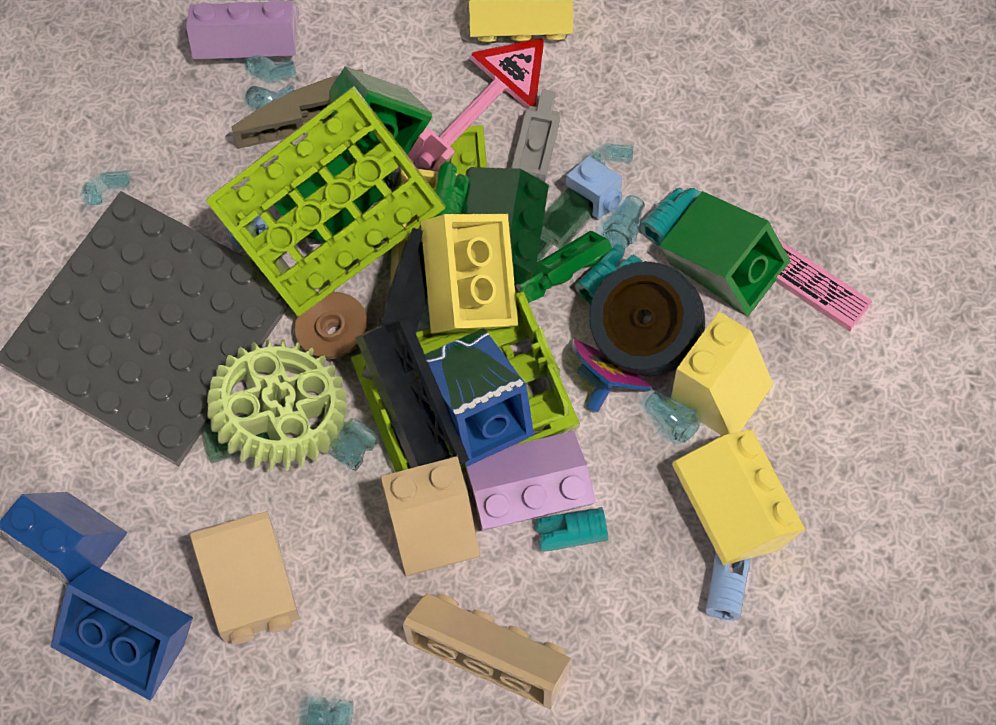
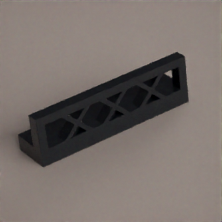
(408, 287)
(409, 398)

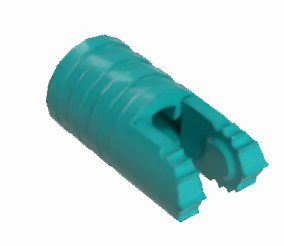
(667, 214)
(591, 281)
(572, 529)

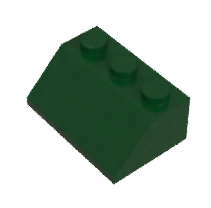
(519, 196)

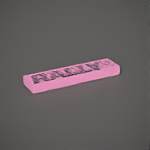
(822, 290)

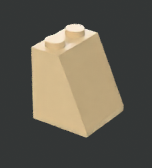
(431, 516)
(245, 577)

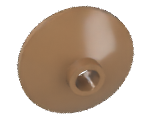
(332, 311)

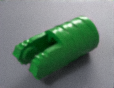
(451, 188)

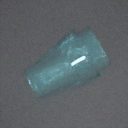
(624, 222)
(675, 418)

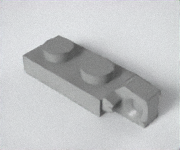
(538, 137)

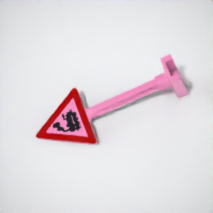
(513, 70)

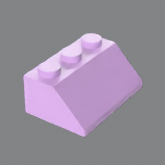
(242, 29)
(530, 481)

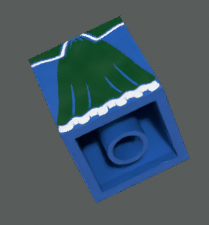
(482, 395)
(60, 533)

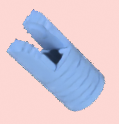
(727, 590)

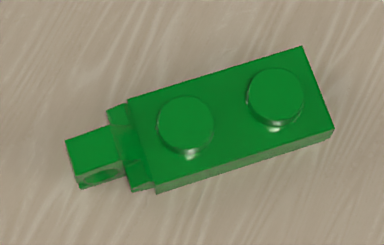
(563, 263)

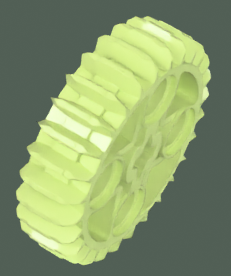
(276, 409)

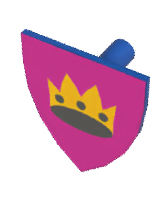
(603, 374)

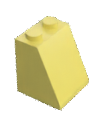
(723, 376)

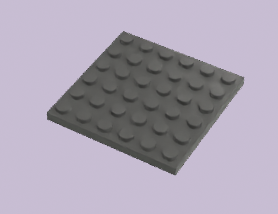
(143, 326)

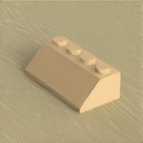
(487, 649)

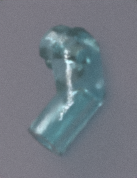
(612, 152)
(104, 181)

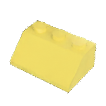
(520, 19)
(469, 272)
(738, 497)

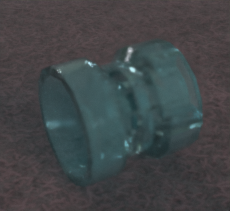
(352, 445)
(324, 712)

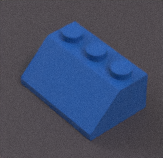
(120, 631)

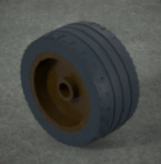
(639, 292)

